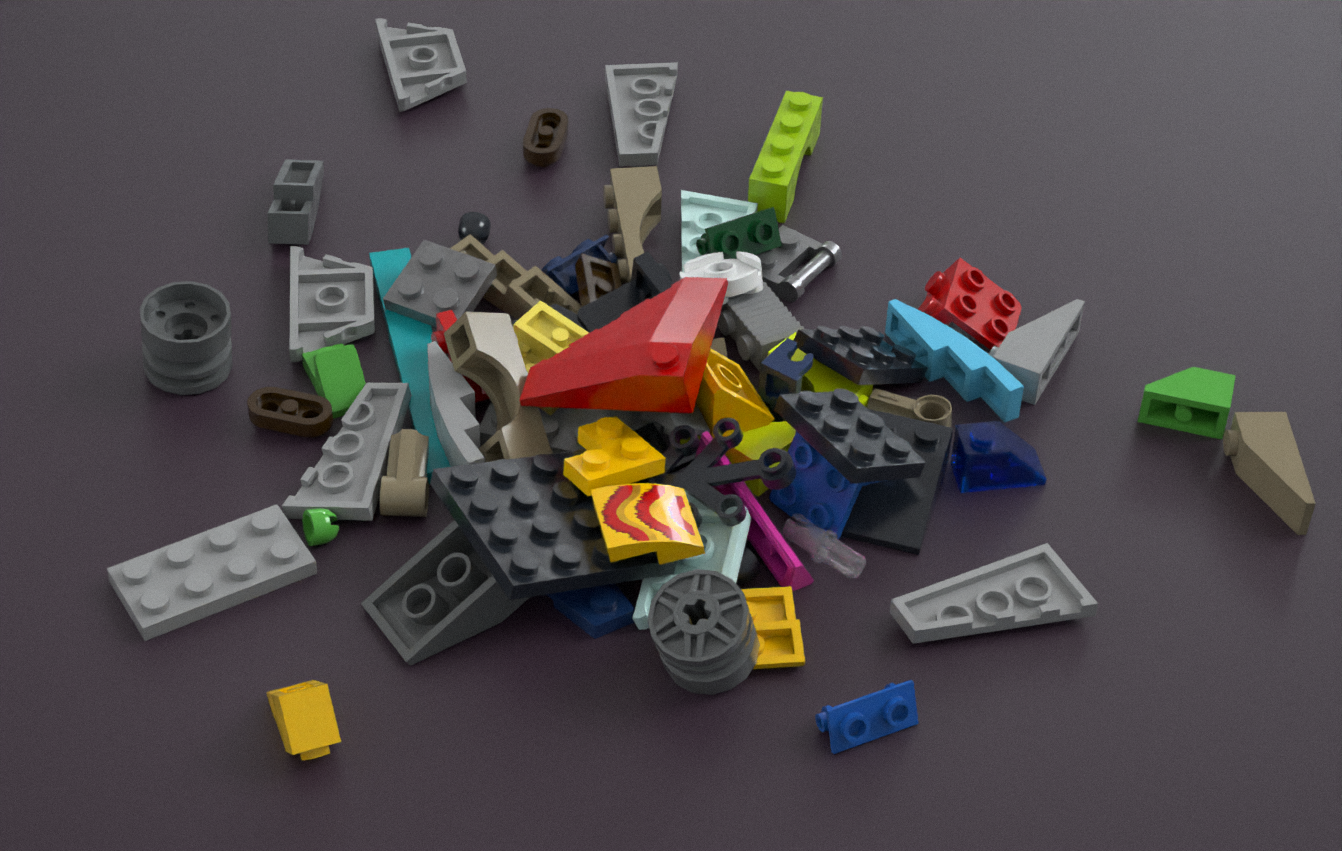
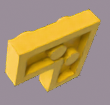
(612, 456)

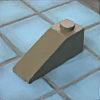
(1271, 465)

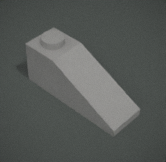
(1039, 347)

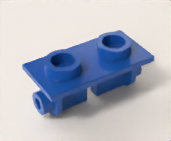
(869, 716)

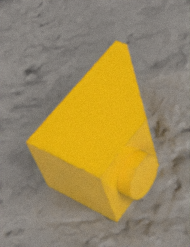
(305, 718)

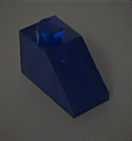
(993, 458)

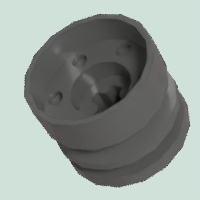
(186, 337)
(701, 652)

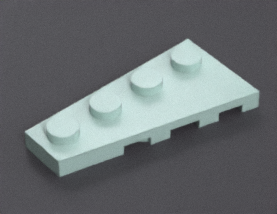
(704, 211)

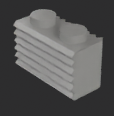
(757, 323)

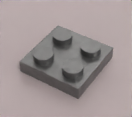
(438, 282)

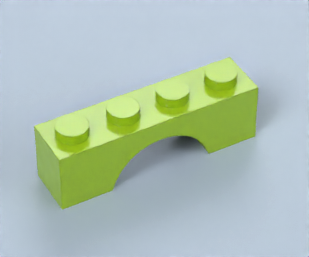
(779, 162)

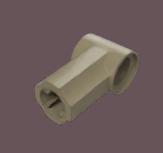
(926, 408)
(406, 485)

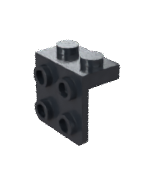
(646, 282)

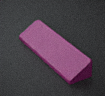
(763, 532)

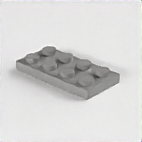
(211, 572)

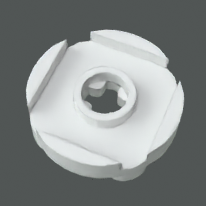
(742, 274)

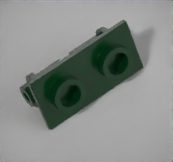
(748, 234)

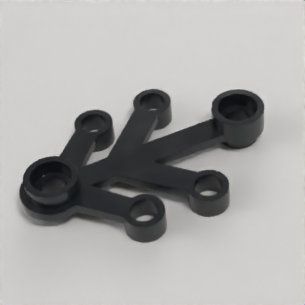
(701, 475)

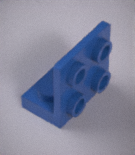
(817, 490)

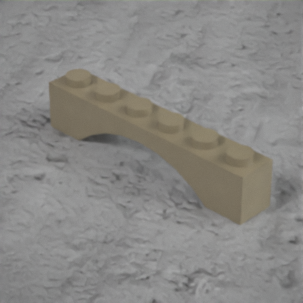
(634, 212)

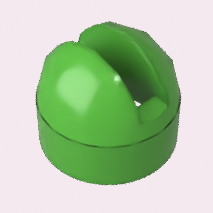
(318, 526)

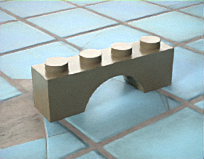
(489, 354)

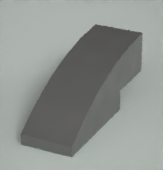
(295, 202)

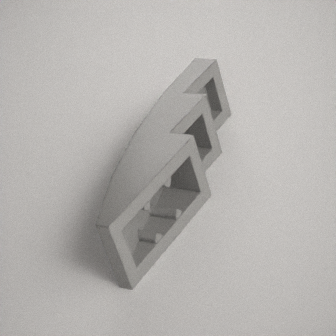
(453, 410)

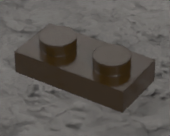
(595, 278)

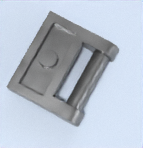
(795, 250)

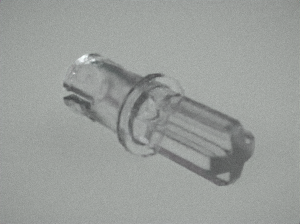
(824, 546)

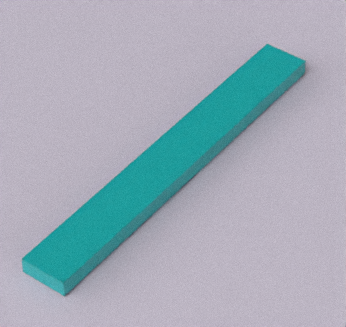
(410, 352)

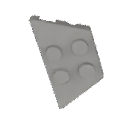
(420, 61)
(328, 302)

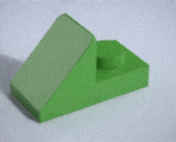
(335, 375)

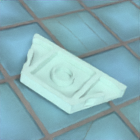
(723, 554)

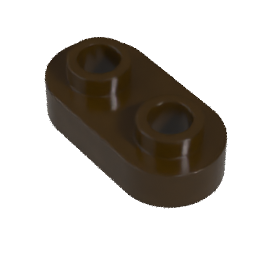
(545, 137)
(290, 411)

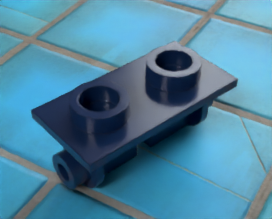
(563, 270)

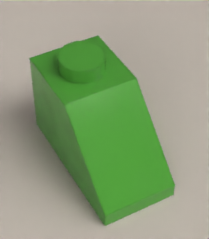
(1189, 402)

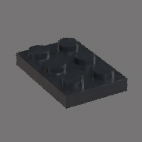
(861, 355)
(849, 436)

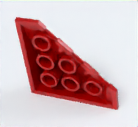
(641, 360)

